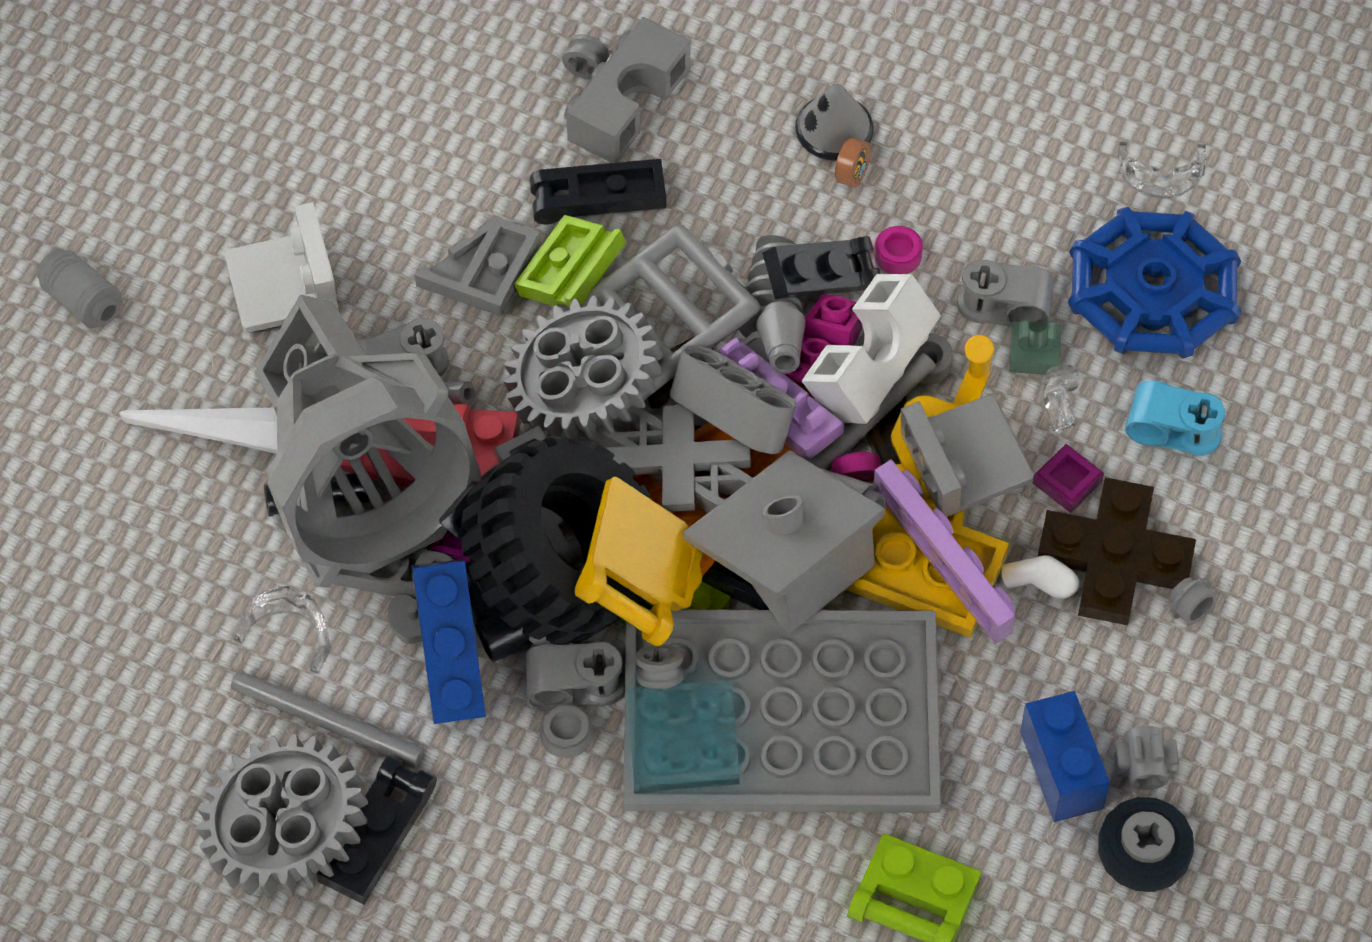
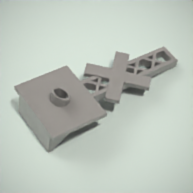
(783, 531)

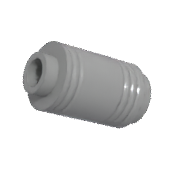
(79, 288)

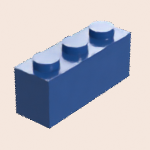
(448, 641)

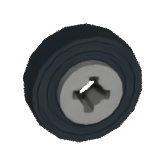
(1151, 862)

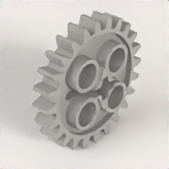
(583, 368)
(288, 776)

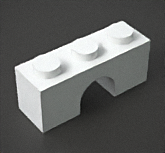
(895, 325)

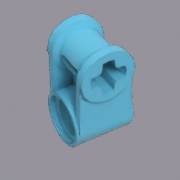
(1173, 416)

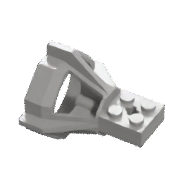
(336, 407)

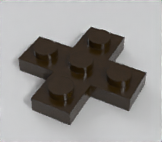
(1116, 550)

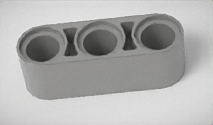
(733, 399)

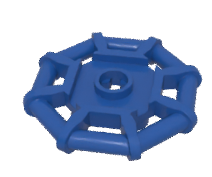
(1150, 304)

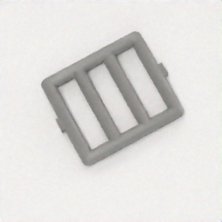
(713, 266)

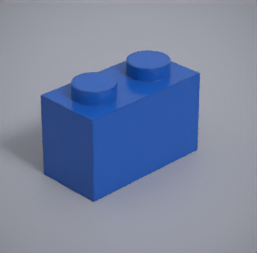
(1064, 756)

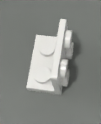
(275, 272)

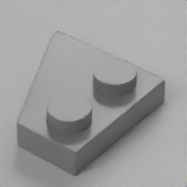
(484, 266)

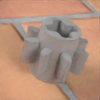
(1146, 757)

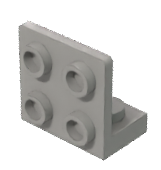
(965, 453)

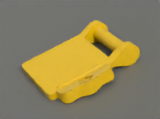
(645, 553)

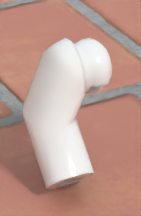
(1043, 573)

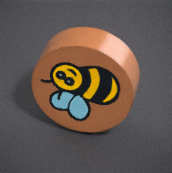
(852, 162)

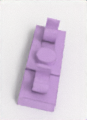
(812, 424)

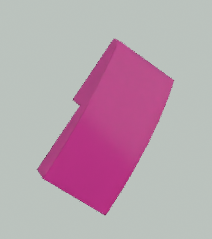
(827, 323)

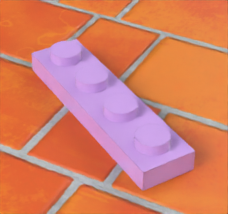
(934, 537)

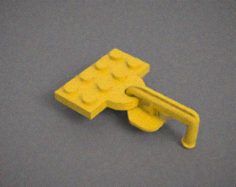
(901, 571)

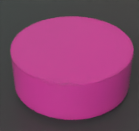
(898, 250)
(857, 465)

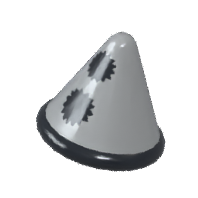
(830, 121)

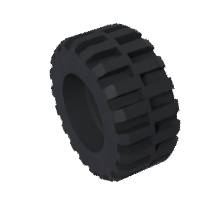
(509, 542)

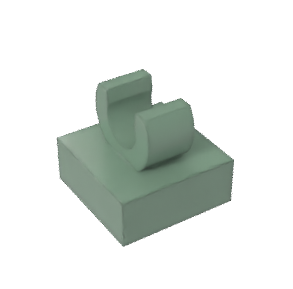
(1034, 347)

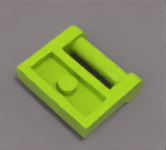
(918, 880)

